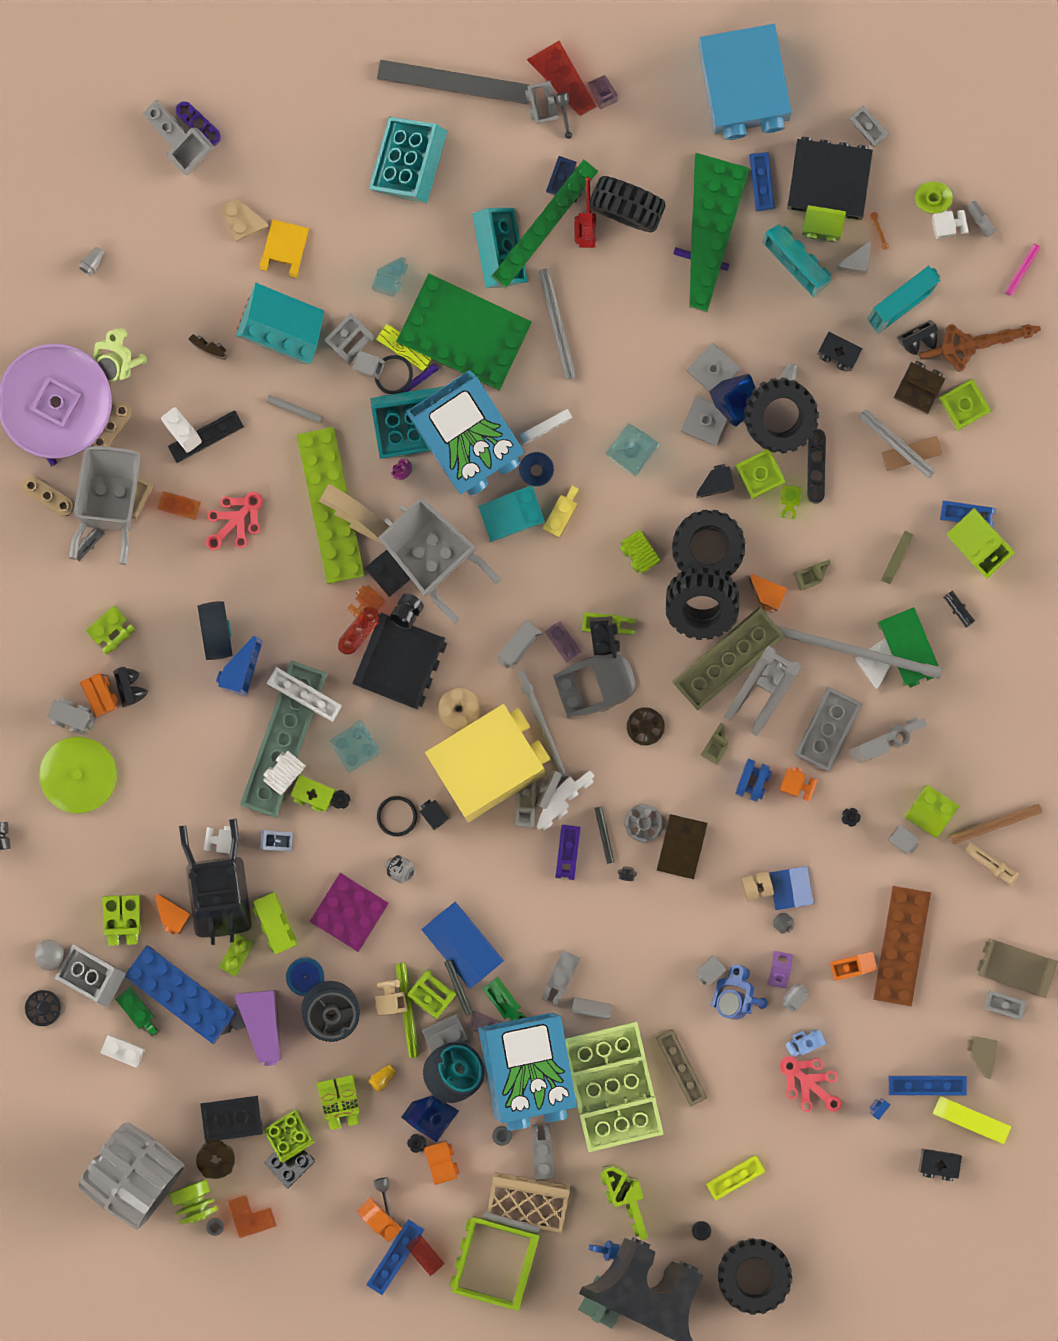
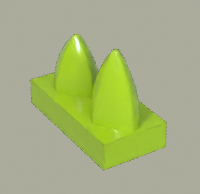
(236, 955)

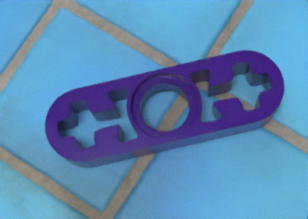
(184, 117)

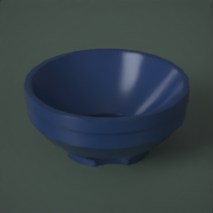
(543, 461)

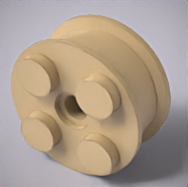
(451, 700)

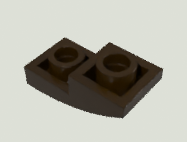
(212, 349)

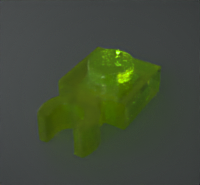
(790, 497)

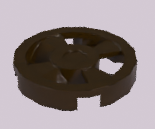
(645, 726)

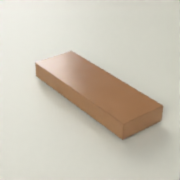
(925, 449)

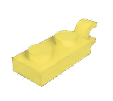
(561, 513)

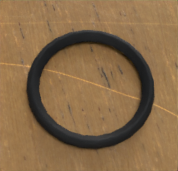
(409, 379)
(391, 799)

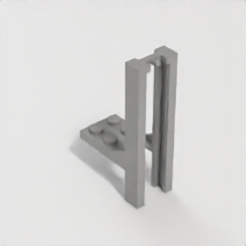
(774, 675)

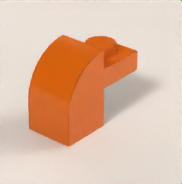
(379, 1220)

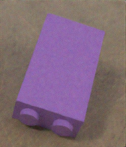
(262, 1023)

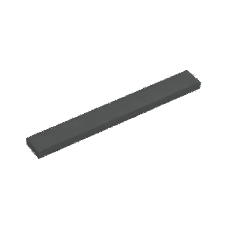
(452, 81)

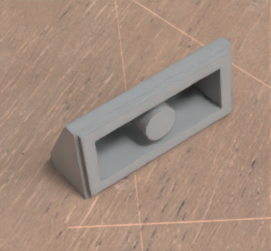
(591, 1008)

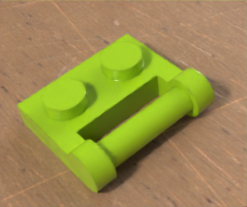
(429, 1000)

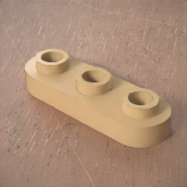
(119, 421)
(53, 502)

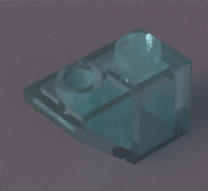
(388, 277)

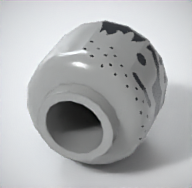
(400, 869)

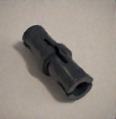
(959, 609)

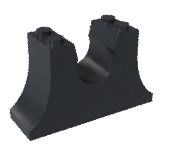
(627, 1291)

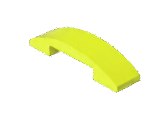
(971, 1120)

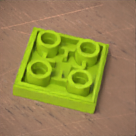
(288, 1136)

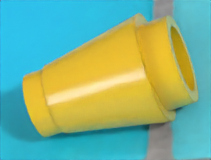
(381, 1078)

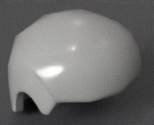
(49, 955)

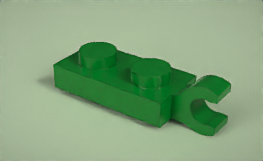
(503, 1000)
(137, 1010)

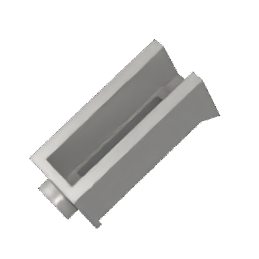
(518, 644)

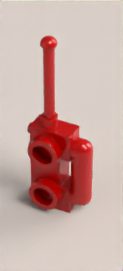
(586, 225)

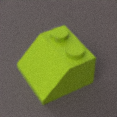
(823, 223)
(931, 811)

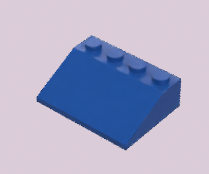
(240, 669)

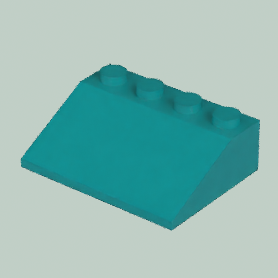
(408, 159)
(796, 259)
(281, 324)
(392, 425)

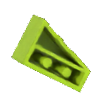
(274, 923)

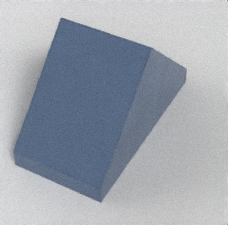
(276, 840)

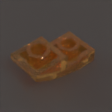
(178, 505)

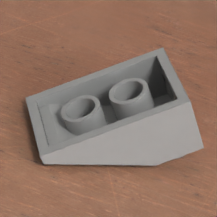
(90, 975)

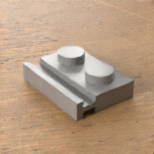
(444, 1032)

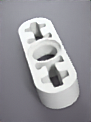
(546, 426)

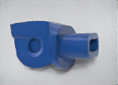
(609, 1249)

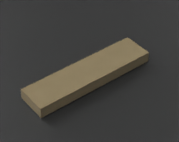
(681, 1067)

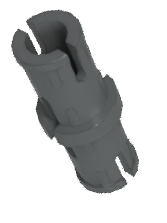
(89, 542)

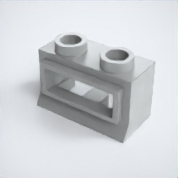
(549, 94)

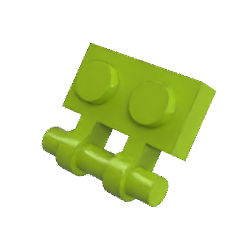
(108, 624)

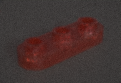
(356, 637)

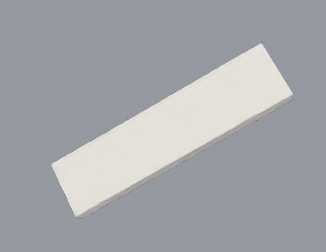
(304, 694)

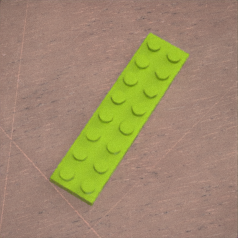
(336, 539)

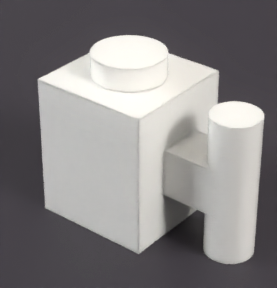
(945, 225)
(223, 840)

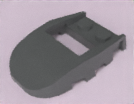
(613, 677)

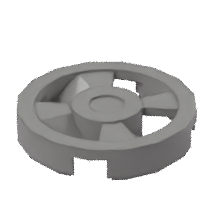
(643, 823)

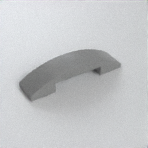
(525, 807)

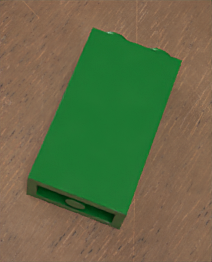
(908, 641)

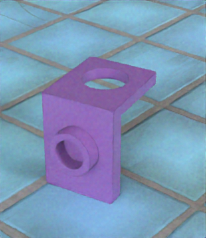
(780, 971)

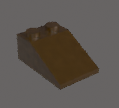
(681, 846)

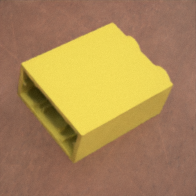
(488, 761)

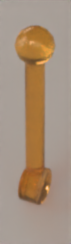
(874, 216)

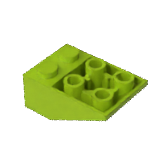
(980, 543)

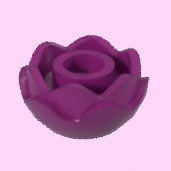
(402, 469)

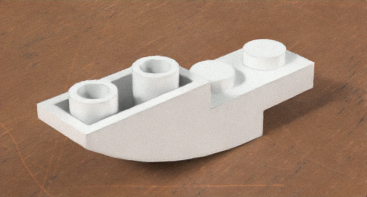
(557, 804)

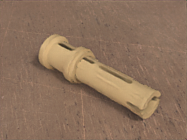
(1000, 869)

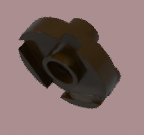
(211, 1169)

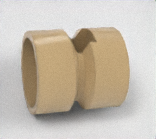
(750, 886)

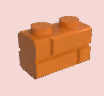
(99, 695)

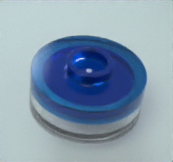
(303, 974)

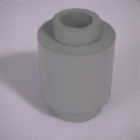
(795, 997)

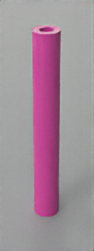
(1022, 270)

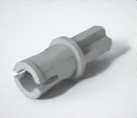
(980, 218)

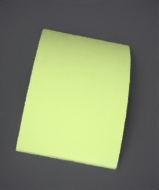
(613, 1087)

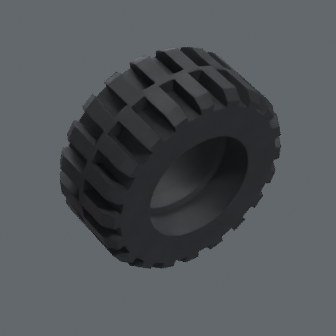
(627, 204)
(798, 433)
(709, 520)
(700, 622)
(728, 1276)

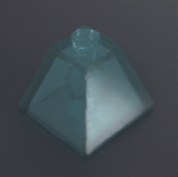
(632, 449)

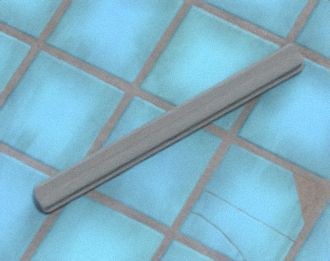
(557, 323)

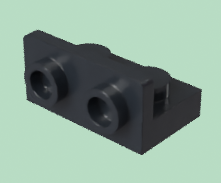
(603, 636)

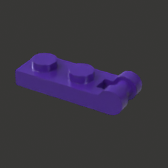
(568, 851)

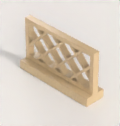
(535, 1187)

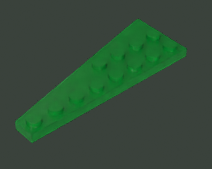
(715, 204)

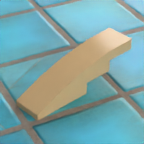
(354, 512)

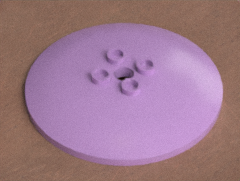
(27, 396)

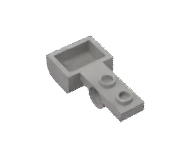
(188, 147)
(880, 745)

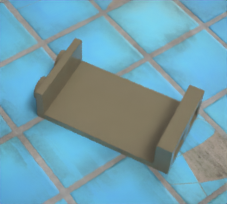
(1016, 967)

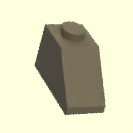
(983, 1054)

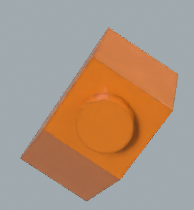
(767, 593)
(172, 915)
(853, 966)

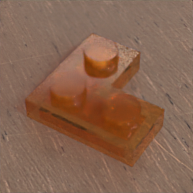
(248, 1222)

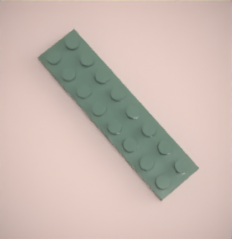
(284, 733)

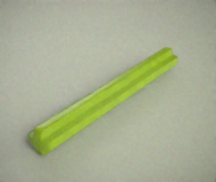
(408, 1017)

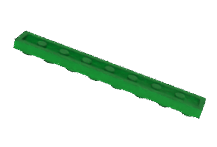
(544, 224)

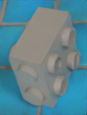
(77, 718)

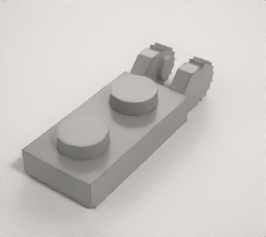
(561, 975)
(542, 1154)

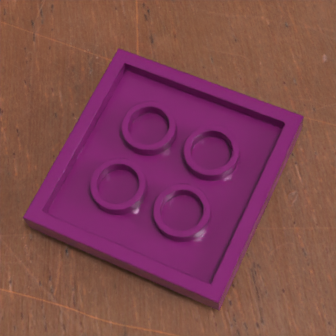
(349, 912)

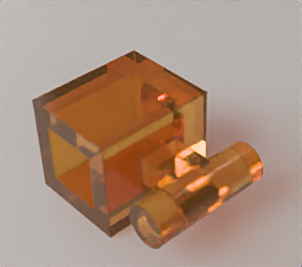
(367, 598)

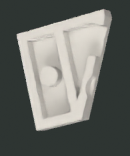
(875, 670)

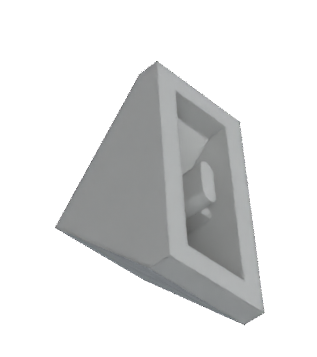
(857, 261)

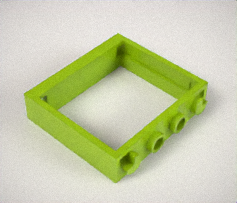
(460, 1264)

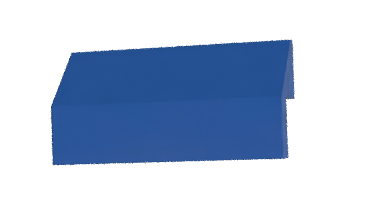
(463, 943)

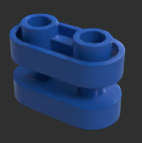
(763, 774)

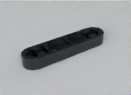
(816, 466)

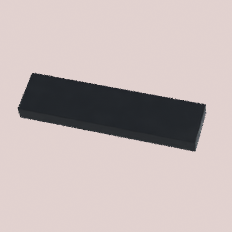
(209, 435)

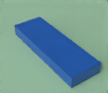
(761, 181)

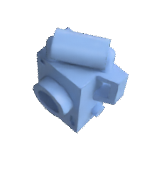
(806, 1043)

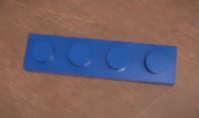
(927, 1085)
(394, 1257)

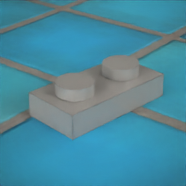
(868, 126)
(1005, 1005)

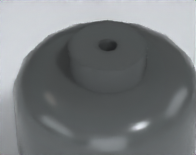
(783, 923)

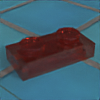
(425, 1255)

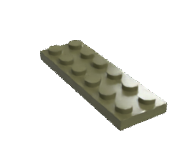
(728, 658)

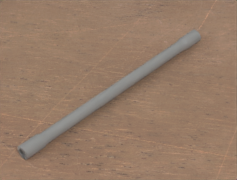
(925, 669)

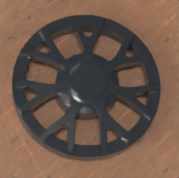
(42, 1008)

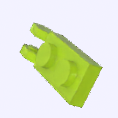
(616, 619)

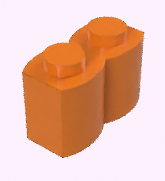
(441, 1162)

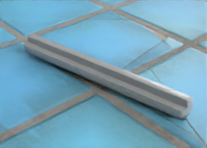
(897, 443)

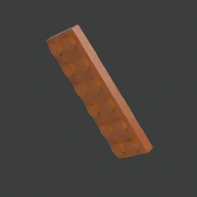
(902, 946)

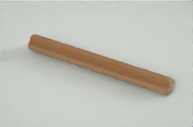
(996, 824)

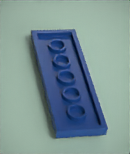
(180, 994)

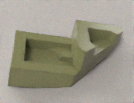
(812, 575)
(716, 746)

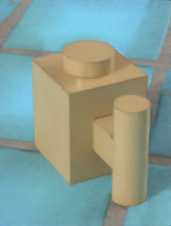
(391, 1001)

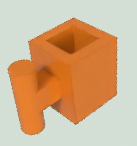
(793, 783)

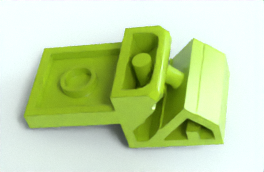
(614, 1179)

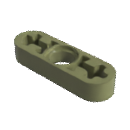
(897, 557)

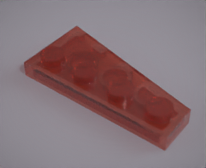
(556, 66)

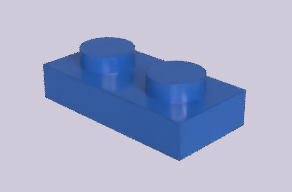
(878, 1108)

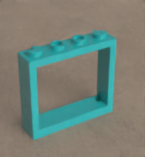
(904, 299)

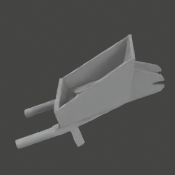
(430, 550)

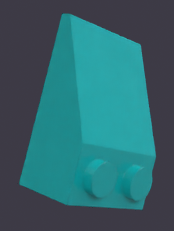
(511, 514)

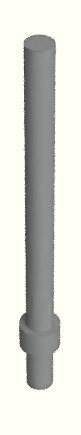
(528, 691)

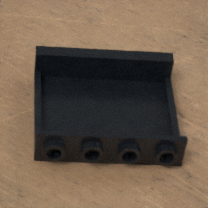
(830, 177)
(399, 662)

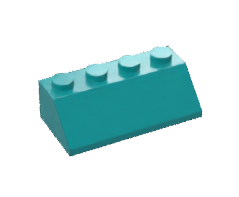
(496, 237)

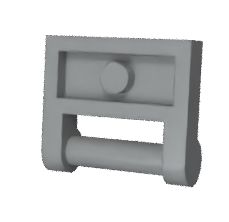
(345, 333)

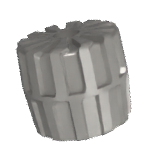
(131, 1175)

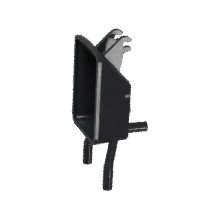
(218, 891)

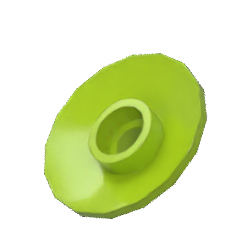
(933, 192)

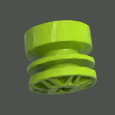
(193, 1202)

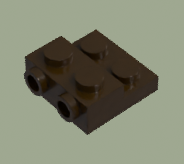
(919, 387)

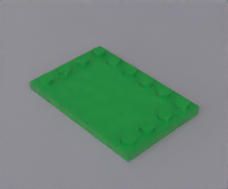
(463, 331)

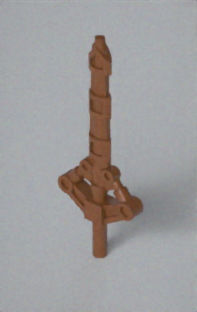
(969, 345)

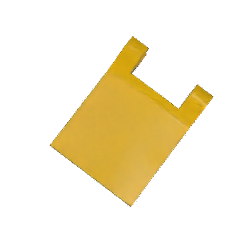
(285, 245)

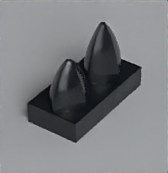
(924, 332)
(128, 694)

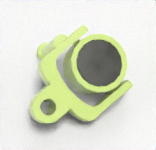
(118, 362)

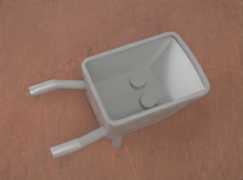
(106, 493)

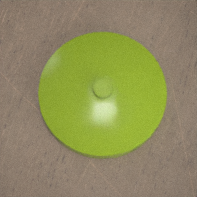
(78, 775)

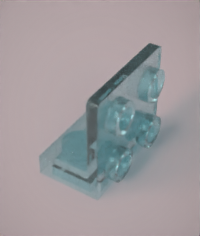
(355, 746)

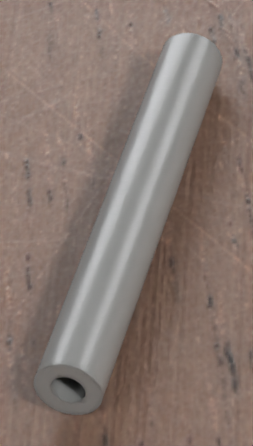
(295, 409)
(511, 1223)

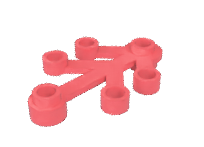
(237, 518)
(808, 1081)

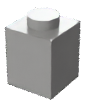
(368, 365)
(903, 840)
(710, 971)

